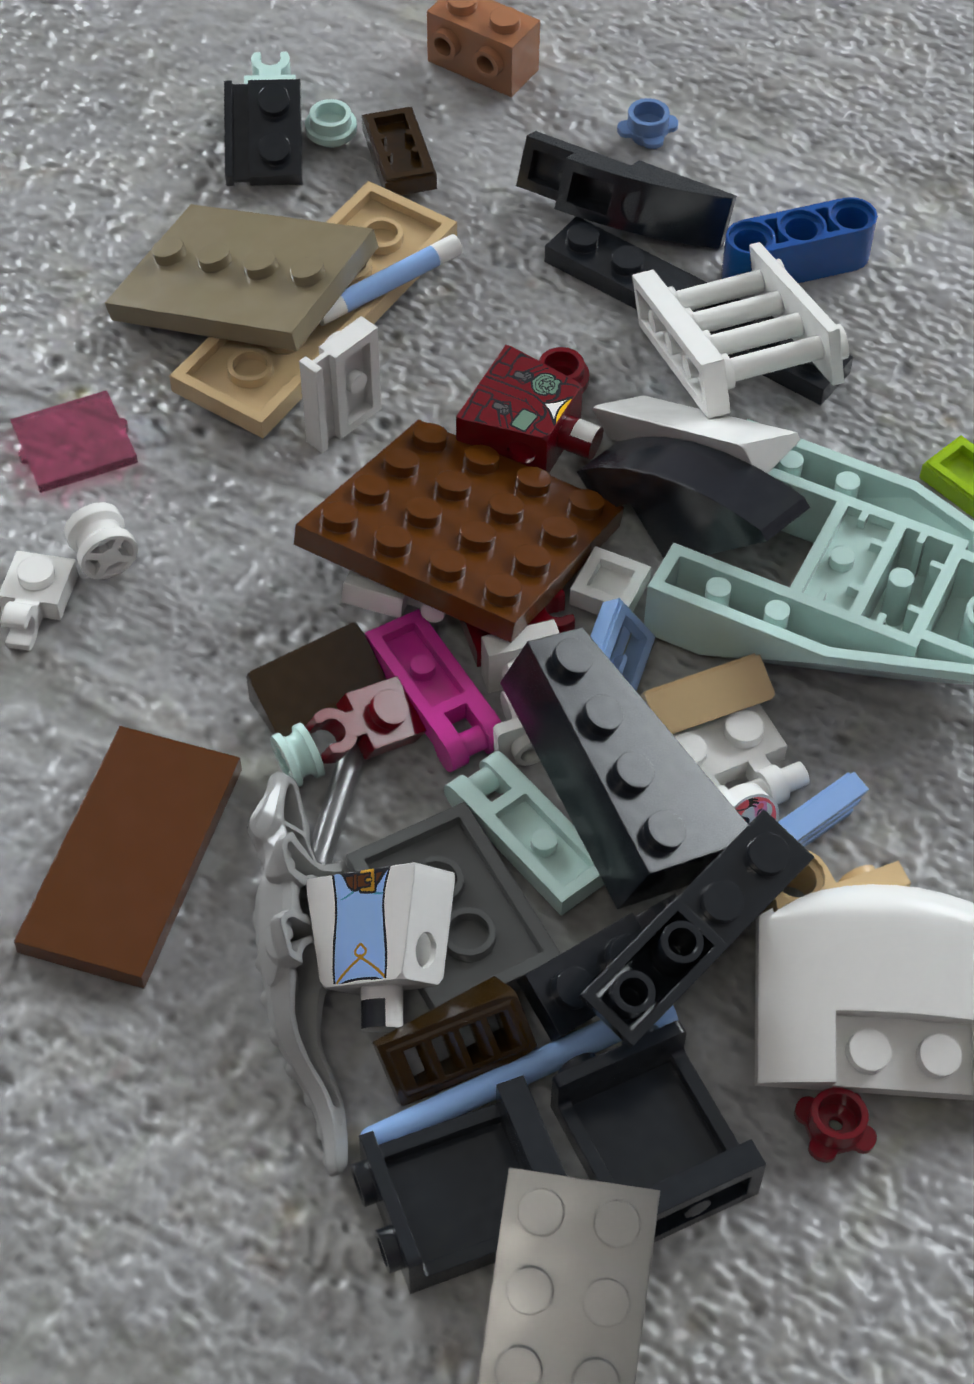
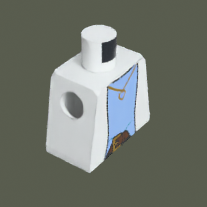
(381, 935)

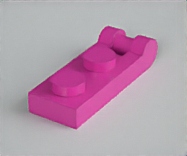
(435, 687)

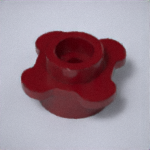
(841, 1106)

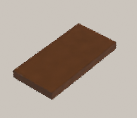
(129, 857)

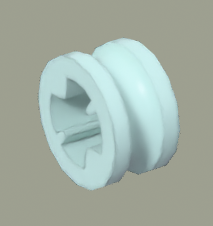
(297, 754)

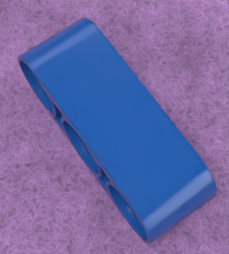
(808, 240)

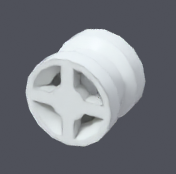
(100, 540)

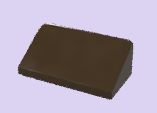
(312, 678)

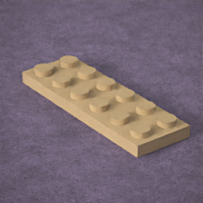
(263, 383)

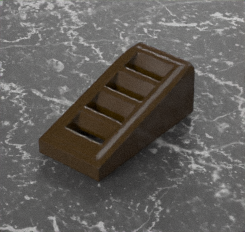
(464, 1063)

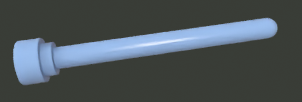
(482, 1088)

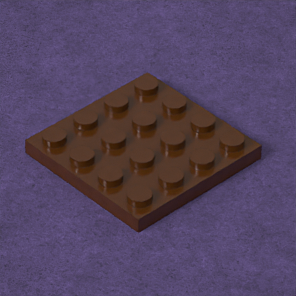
(460, 529)

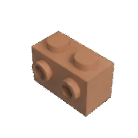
(484, 42)

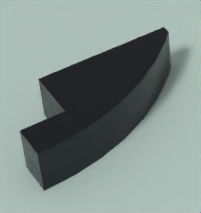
(693, 493)

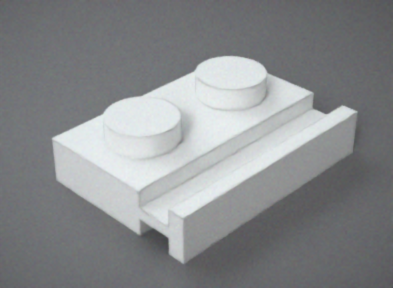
(341, 383)

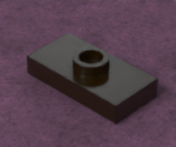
(399, 151)

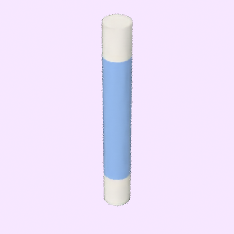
(394, 276)

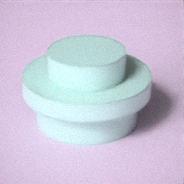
(330, 123)

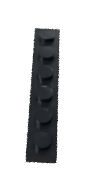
(609, 264)

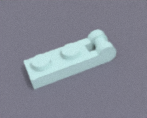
(528, 831)

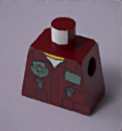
(527, 413)

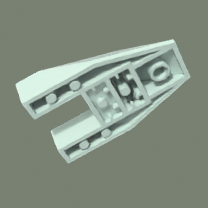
(874, 597)

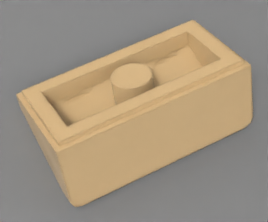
(711, 693)

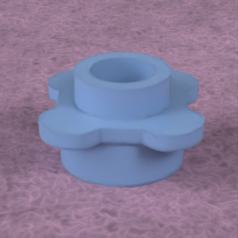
(648, 123)

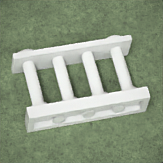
(703, 358)

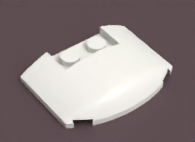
(867, 993)

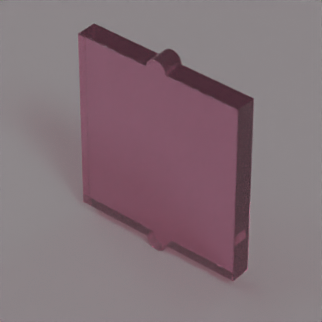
(73, 441)

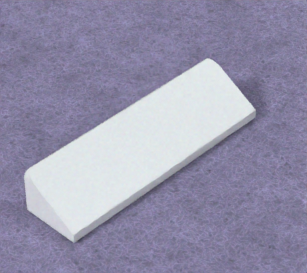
(652, 417)

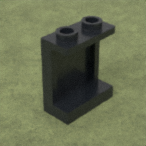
(653, 1125)
(448, 1185)

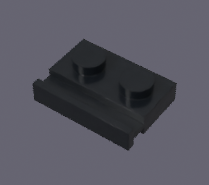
(263, 132)

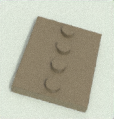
(243, 276)

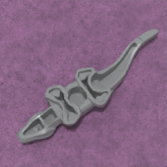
(289, 957)

